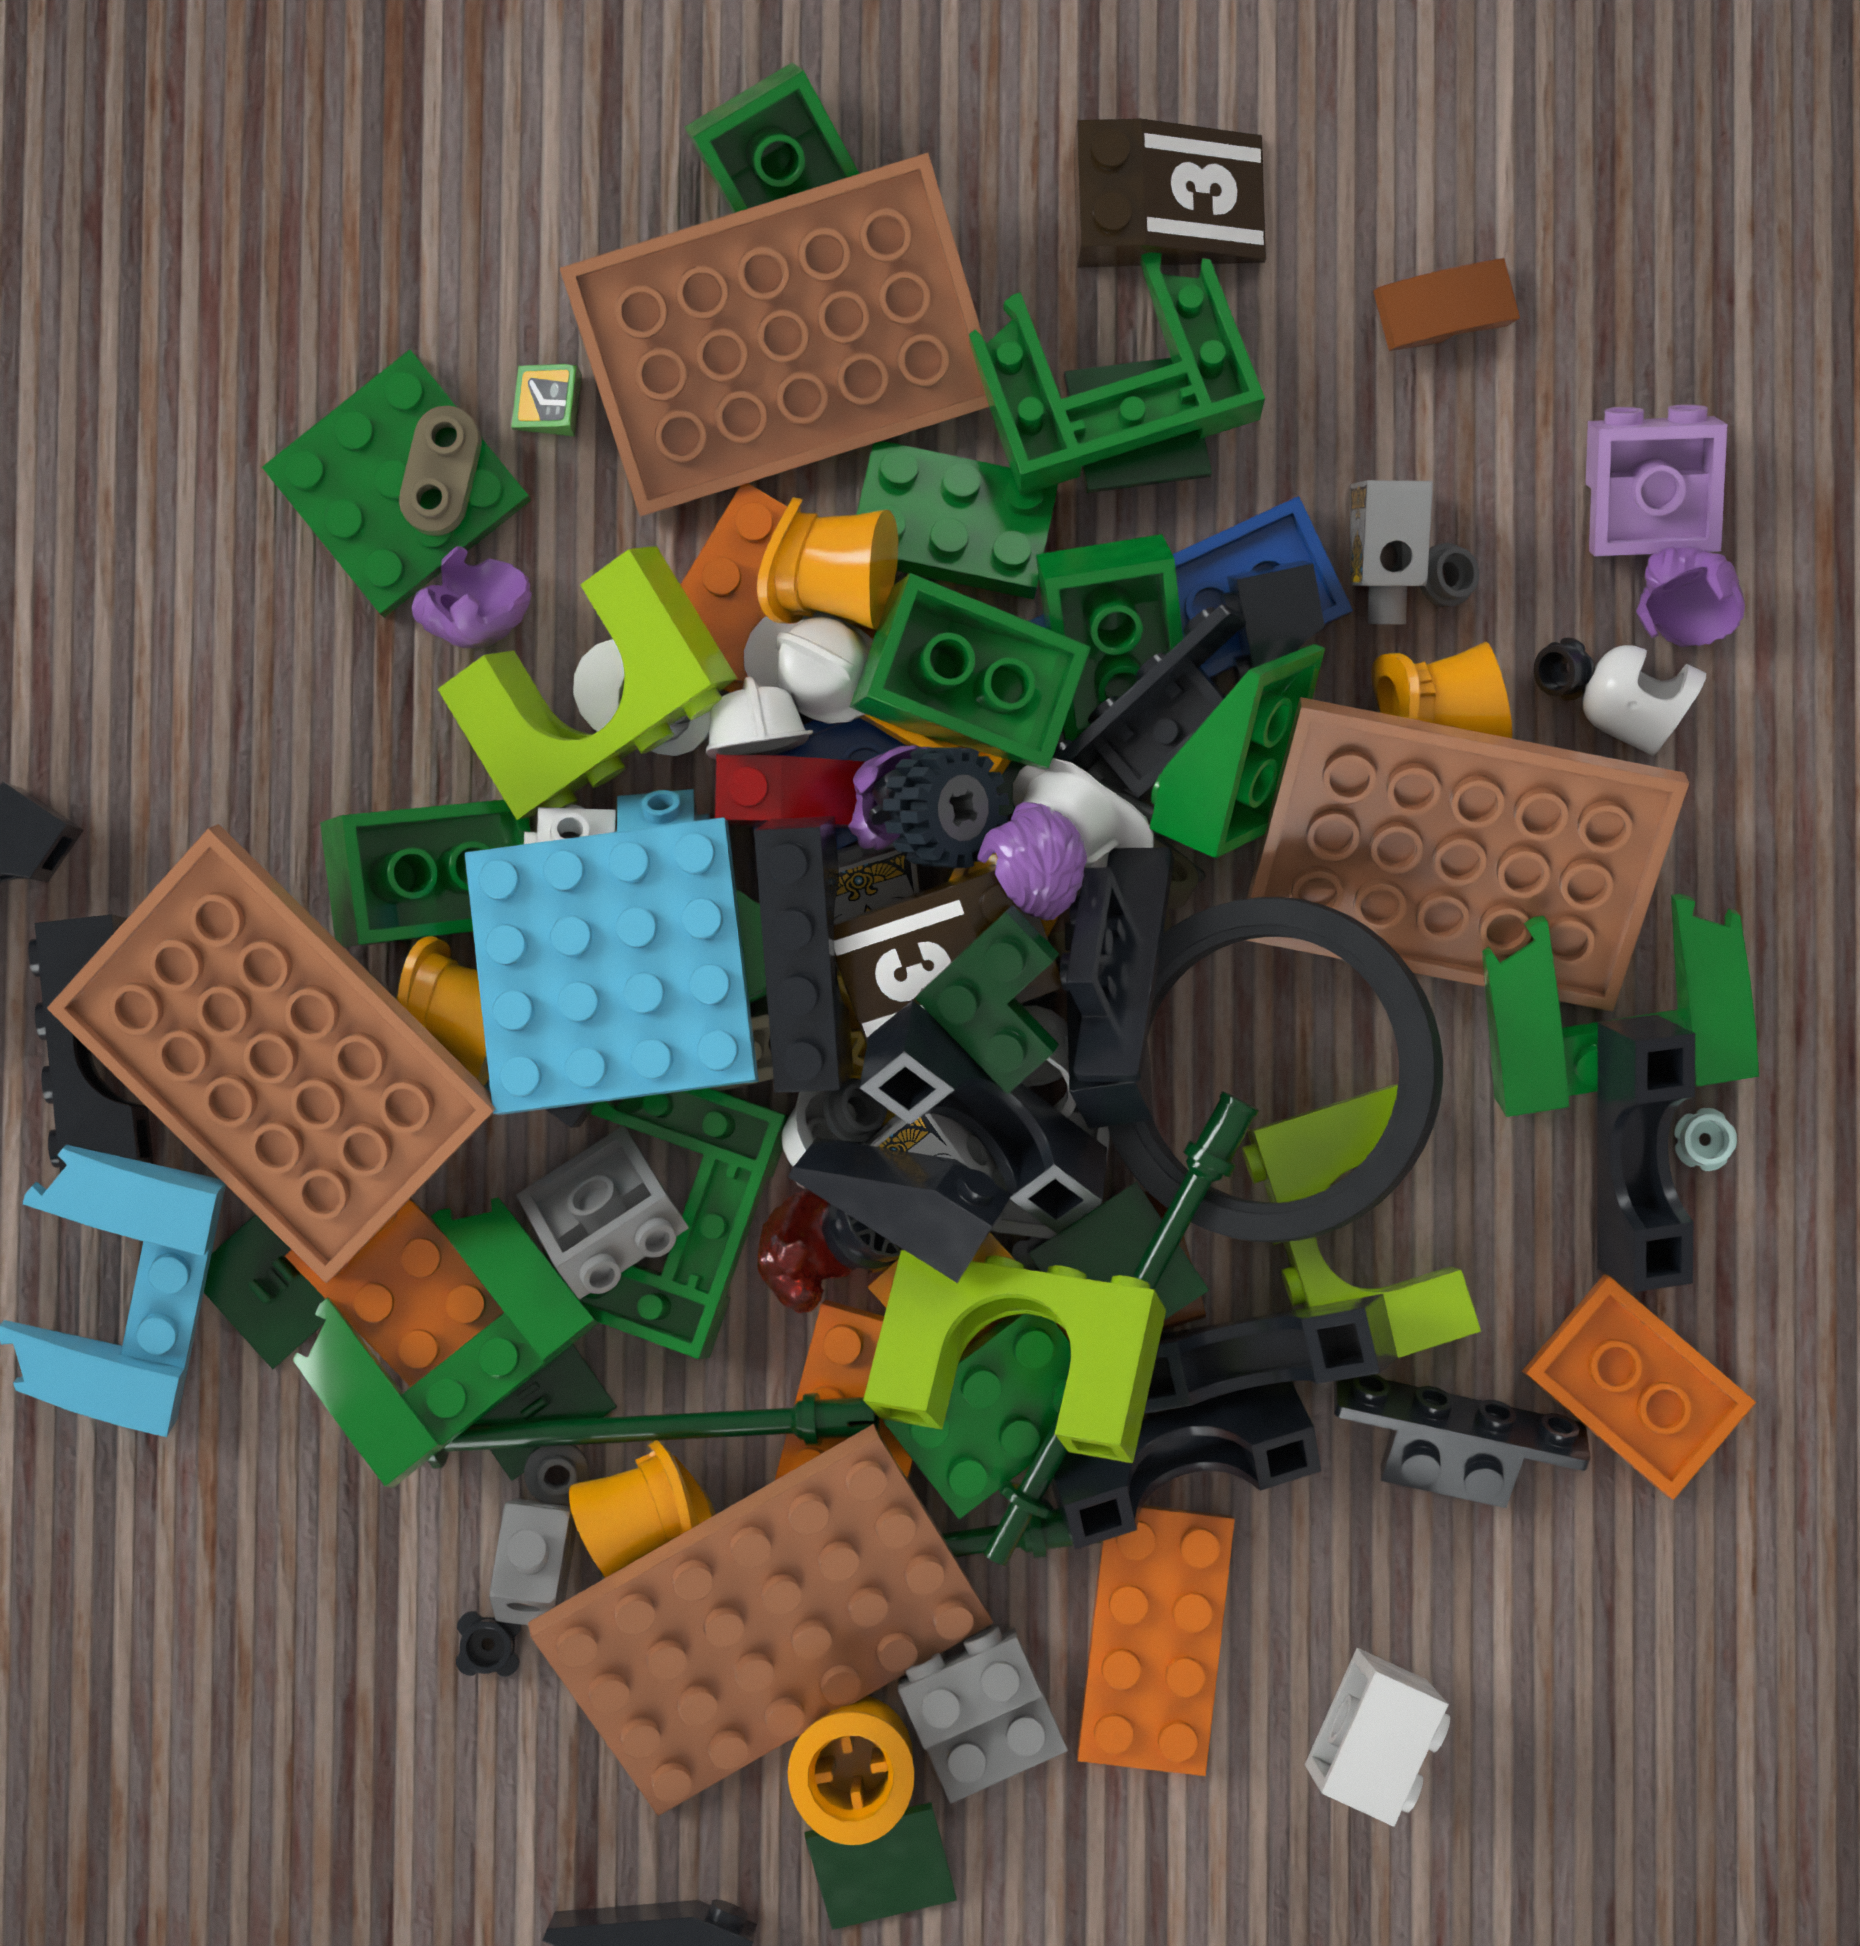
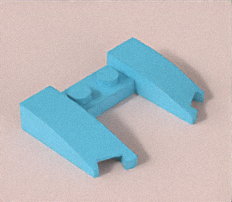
(178, 1222)

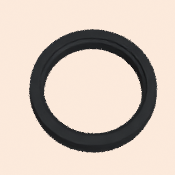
(1417, 1089)

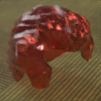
(795, 1254)

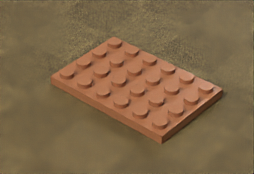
(780, 334)
(1465, 838)
(272, 1053)
(761, 1621)

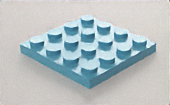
(611, 966)

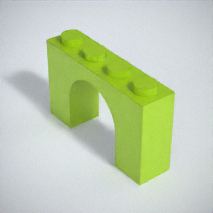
(668, 673)
(1303, 1159)
(1109, 1327)

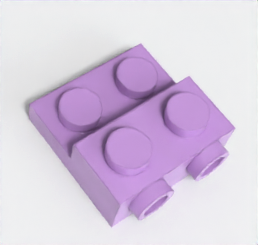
(1655, 481)

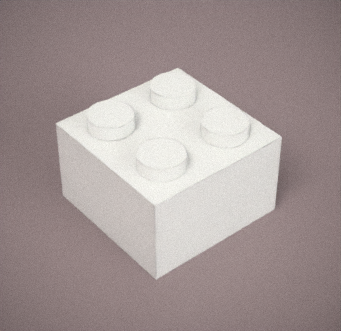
(1378, 1738)

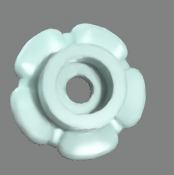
(1721, 1144)

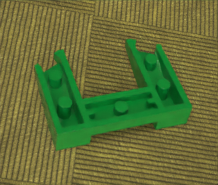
(1204, 389)
(1543, 1064)
(739, 1152)
(406, 1429)

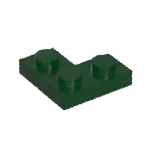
(978, 1003)

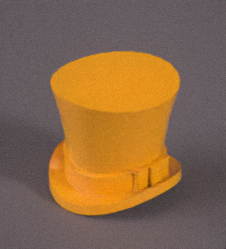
(829, 566)
(1451, 692)
(445, 1002)
(637, 1509)
(853, 1772)

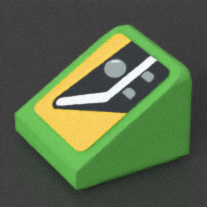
(547, 399)

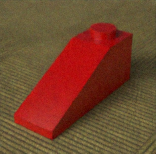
(780, 787)

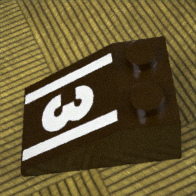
(1167, 193)
(906, 943)

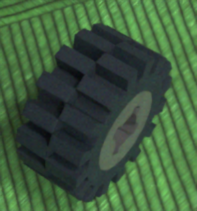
(929, 825)

